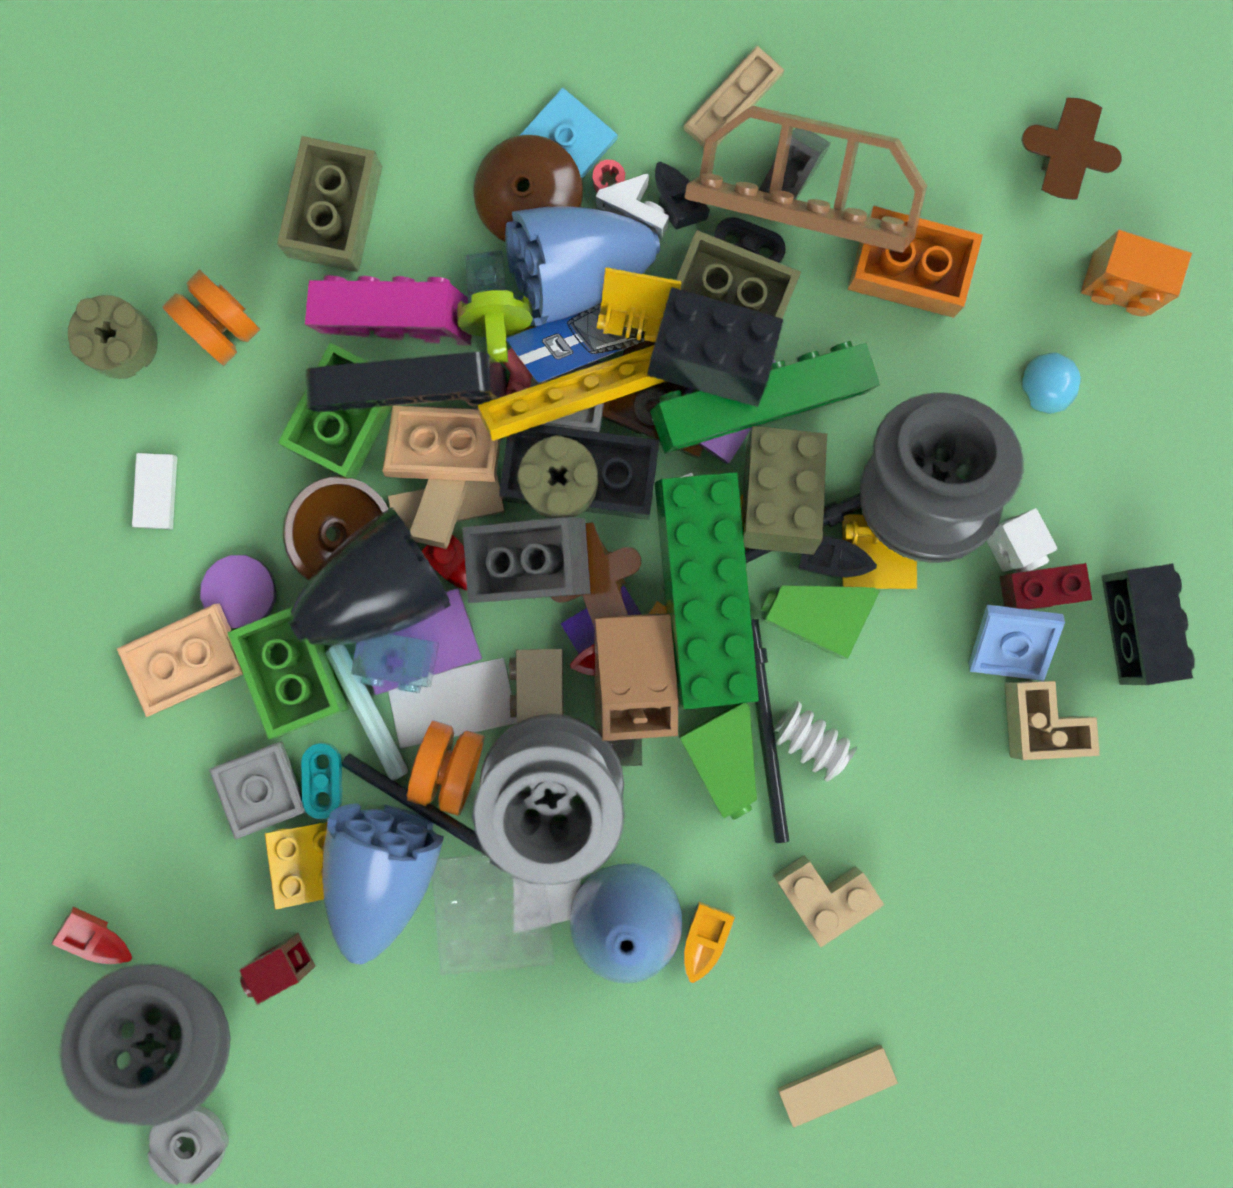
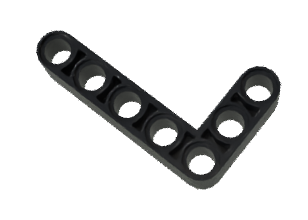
(464, 376)

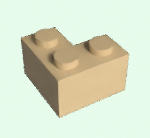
(1038, 731)
(828, 908)

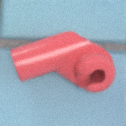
(519, 375)

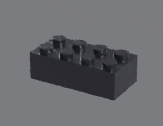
(622, 463)

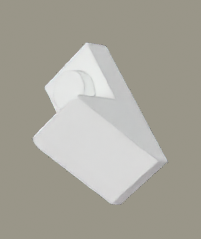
(625, 200)

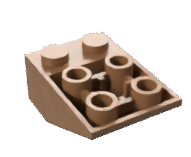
(635, 677)

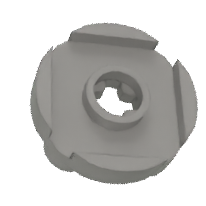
(188, 1167)

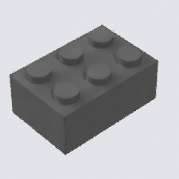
(526, 560)

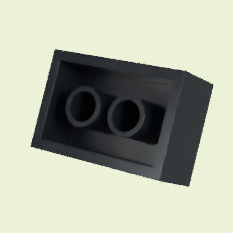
(715, 347)
(1148, 625)

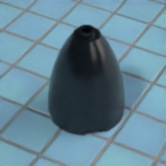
(369, 587)

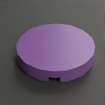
(241, 587)

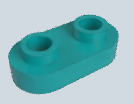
(321, 780)

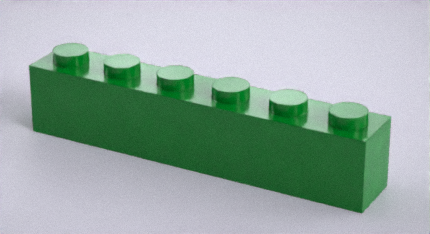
(790, 391)

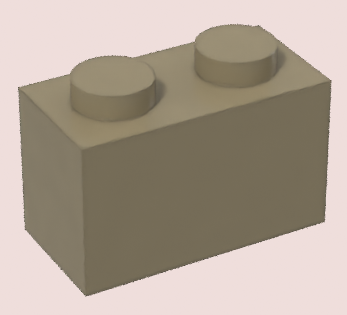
(537, 683)

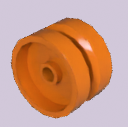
(213, 315)
(440, 765)

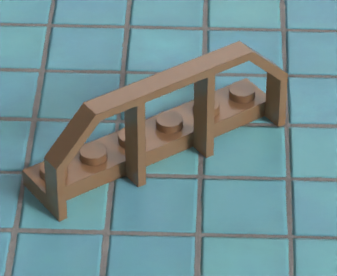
(815, 213)

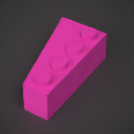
(386, 308)

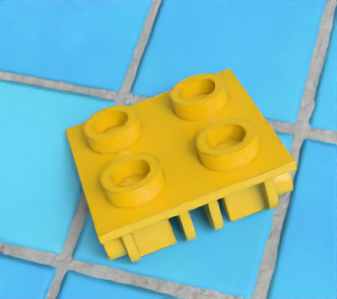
(633, 302)
(892, 569)
(296, 864)

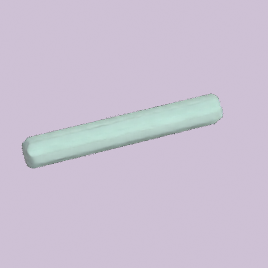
(367, 712)

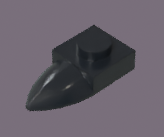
(672, 199)
(837, 559)

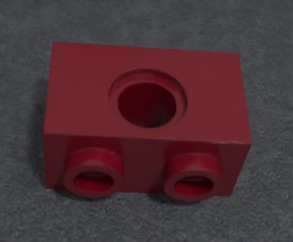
(1046, 587)
(276, 969)

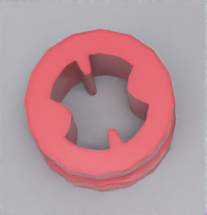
(604, 166)

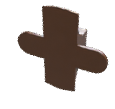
(1071, 148)
(606, 576)

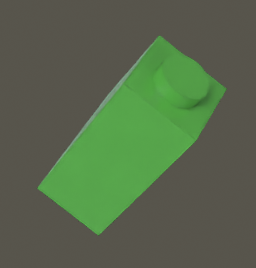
(821, 614)
(725, 759)

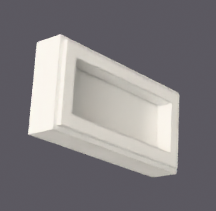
(154, 491)

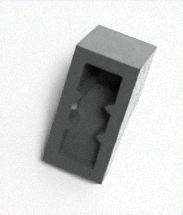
(803, 159)

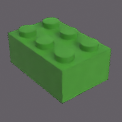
(334, 438)
(286, 677)

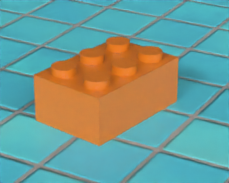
(927, 275)

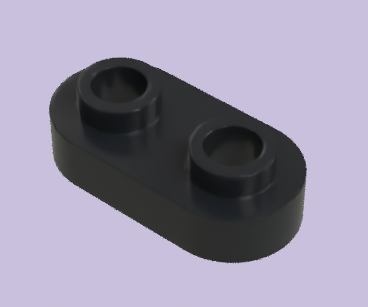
(752, 237)

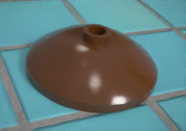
(533, 158)
(325, 504)

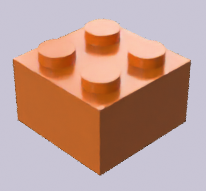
(1135, 273)

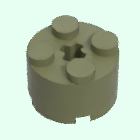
(92, 340)
(558, 456)

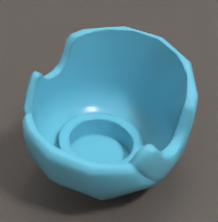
(1051, 382)

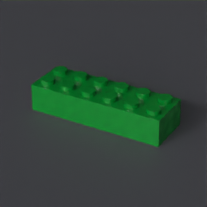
(707, 589)

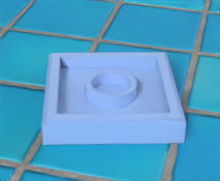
(1016, 642)

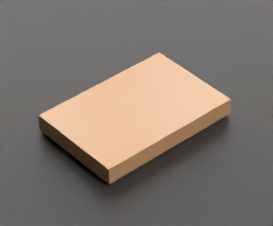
(440, 445)
(181, 660)

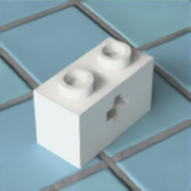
(1022, 542)

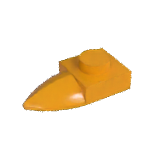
(705, 940)

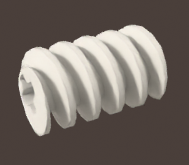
(814, 741)

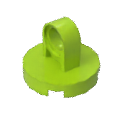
(495, 316)

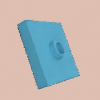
(575, 129)

